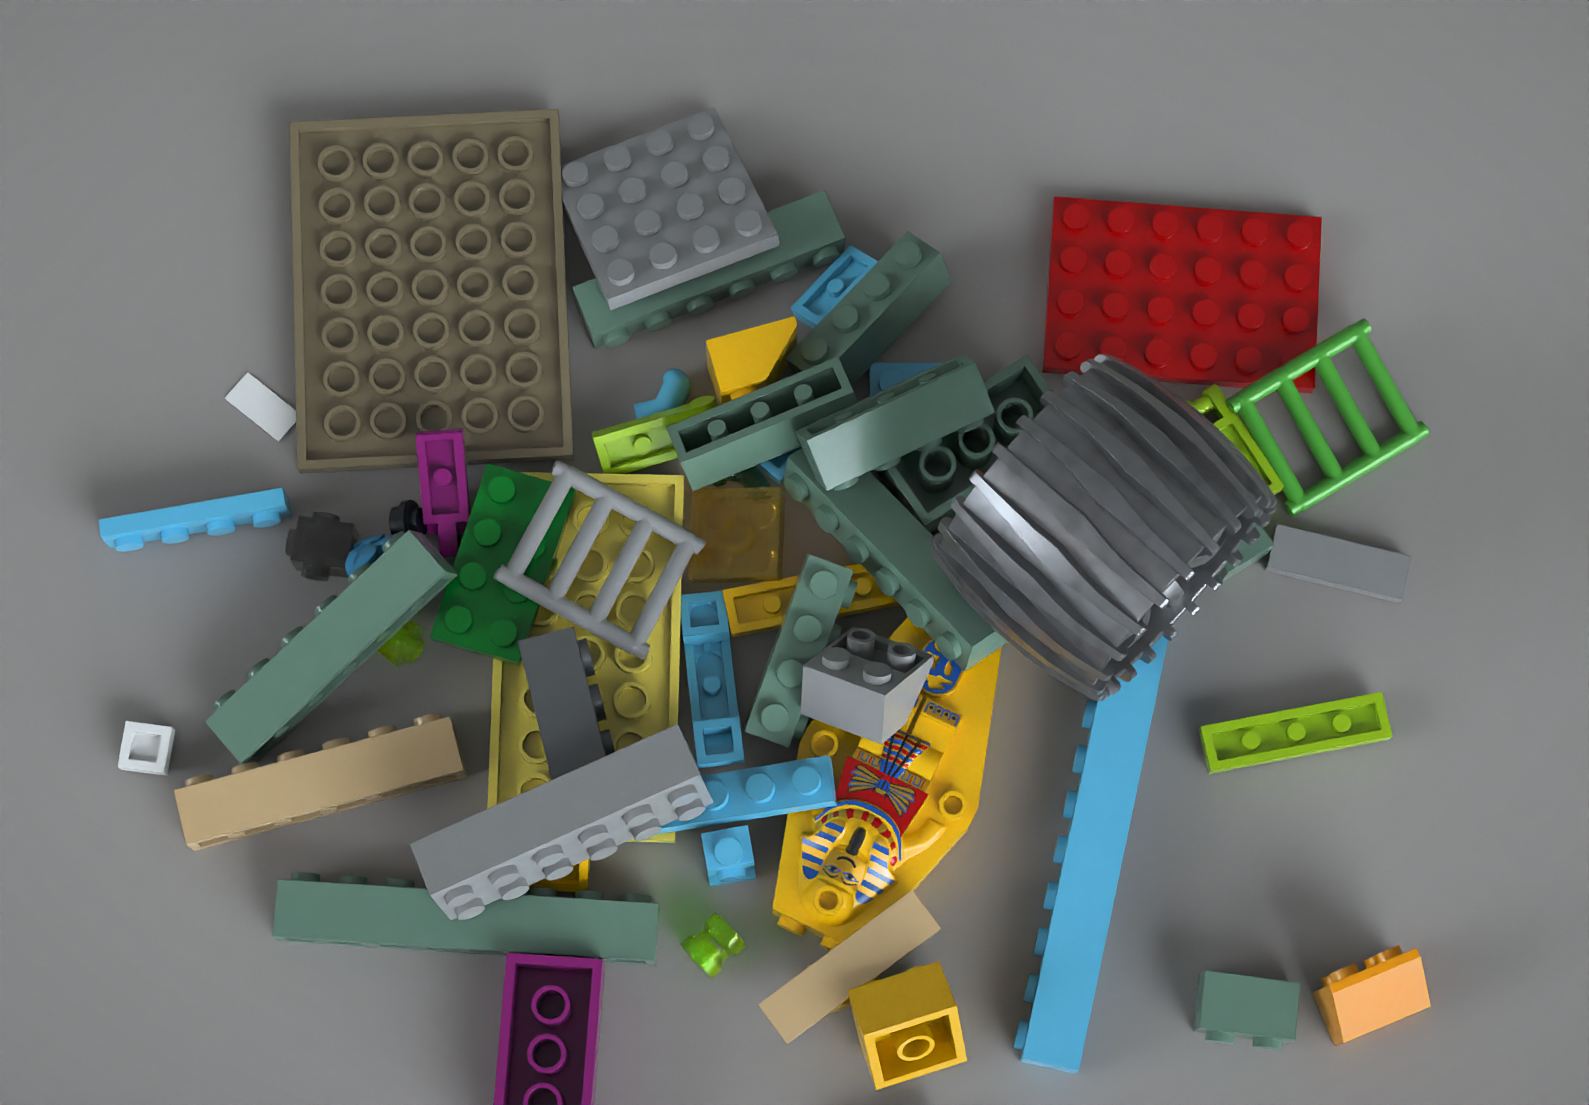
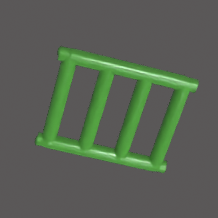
(1320, 359)

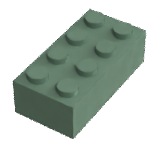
(933, 478)

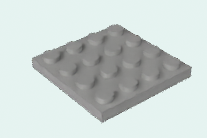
(664, 208)

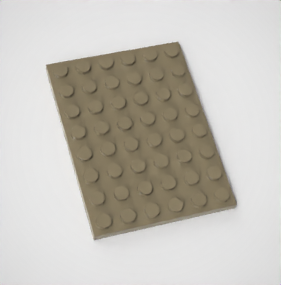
(429, 288)

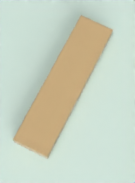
(848, 966)

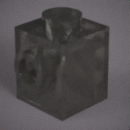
(321, 545)

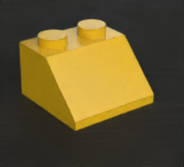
(750, 358)

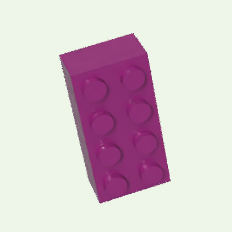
(549, 1030)

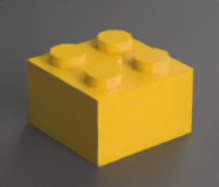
(907, 1025)

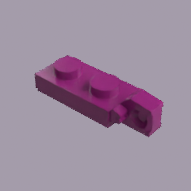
(444, 486)

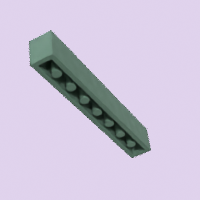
(411, 920)

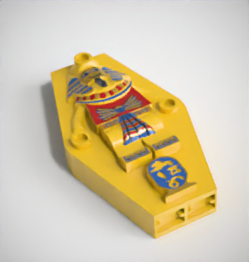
(895, 802)

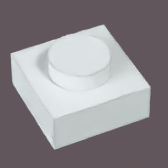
(146, 748)

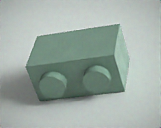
(1247, 1009)

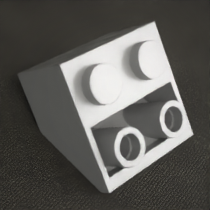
(864, 684)

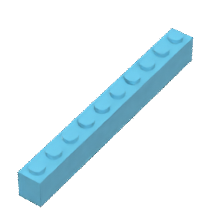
(1088, 871)

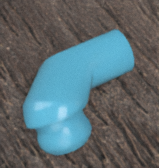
(671, 395)

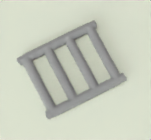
(554, 596)

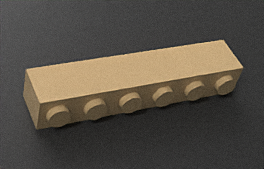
(319, 782)

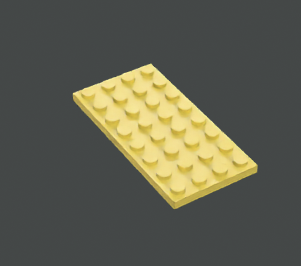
(635, 693)

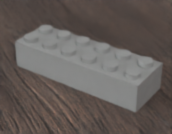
(562, 824)

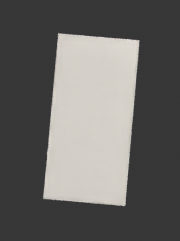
(262, 406)

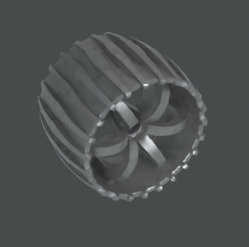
(1101, 525)

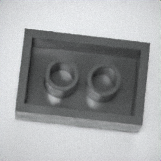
(564, 700)

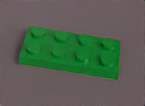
(475, 607)

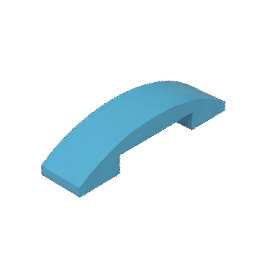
(711, 680)

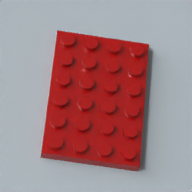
(1181, 290)

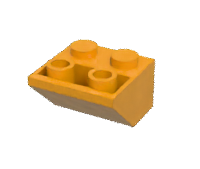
(1374, 997)

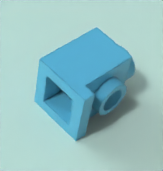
(728, 855)

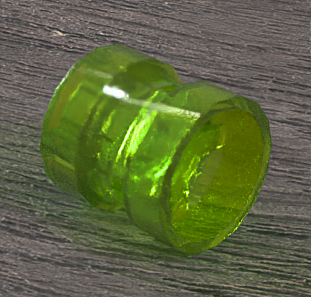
(705, 953)

